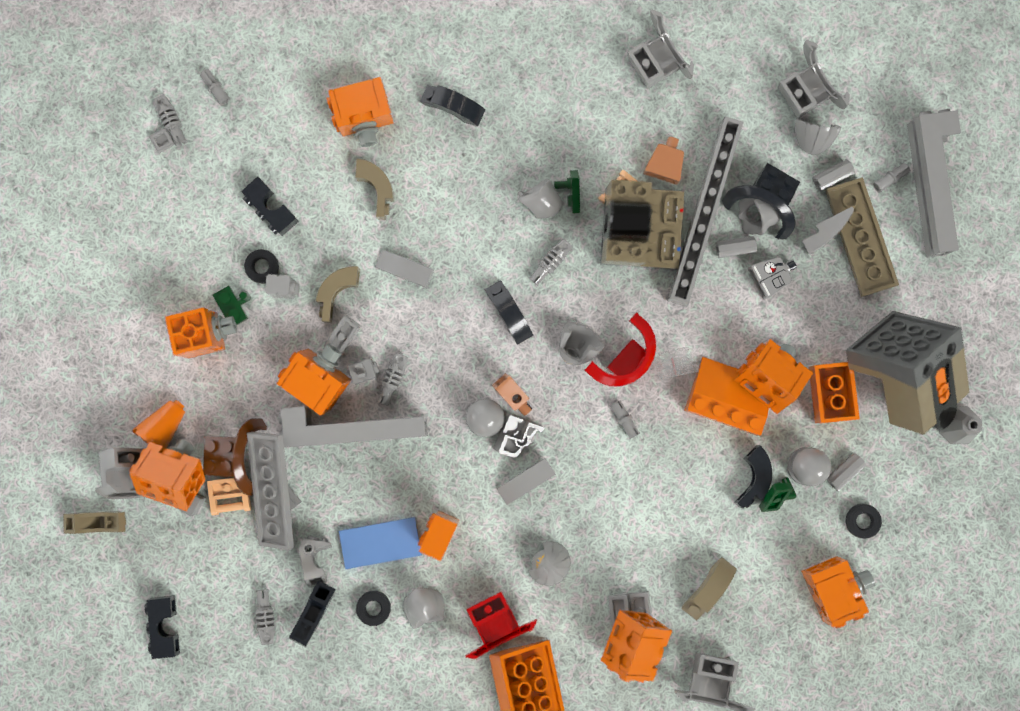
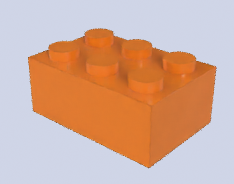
(833, 393)
(437, 538)

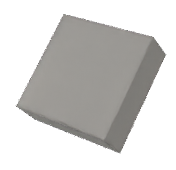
(162, 140)

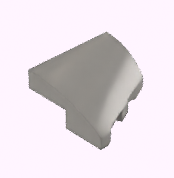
(515, 435)

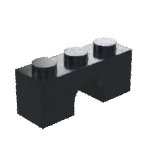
(257, 194)
(161, 644)

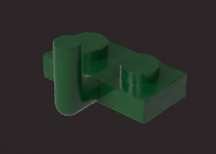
(573, 184)
(231, 305)
(777, 495)

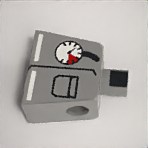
(771, 275)

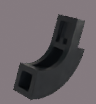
(453, 103)
(509, 312)
(761, 477)
(312, 613)

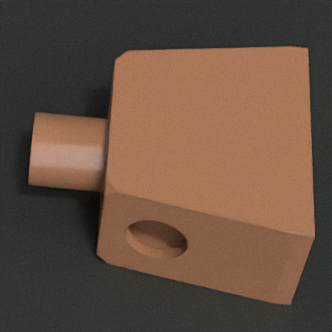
(666, 162)
(507, 389)

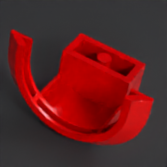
(631, 361)
(495, 624)

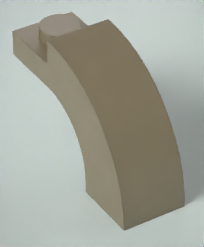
(377, 178)
(332, 286)
(94, 522)
(711, 589)

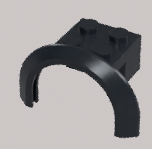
(773, 188)

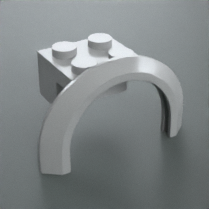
(659, 57)
(810, 87)
(115, 473)
(712, 682)

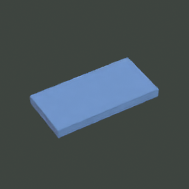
(380, 543)

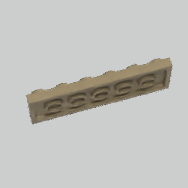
(863, 238)

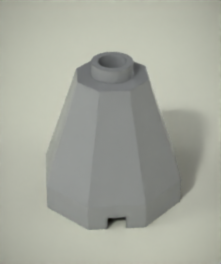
(963, 428)

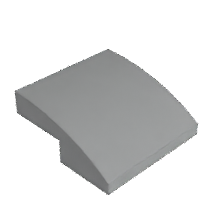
(629, 602)

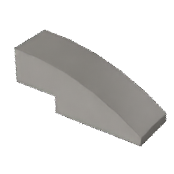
(828, 230)
(404, 268)
(526, 481)

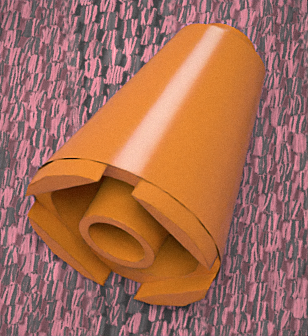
(161, 425)

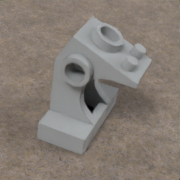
(310, 570)

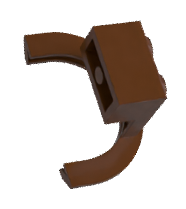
(226, 455)

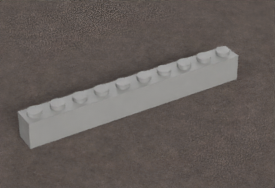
(705, 211)

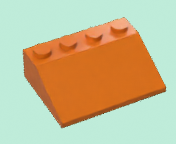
(724, 400)
(526, 678)

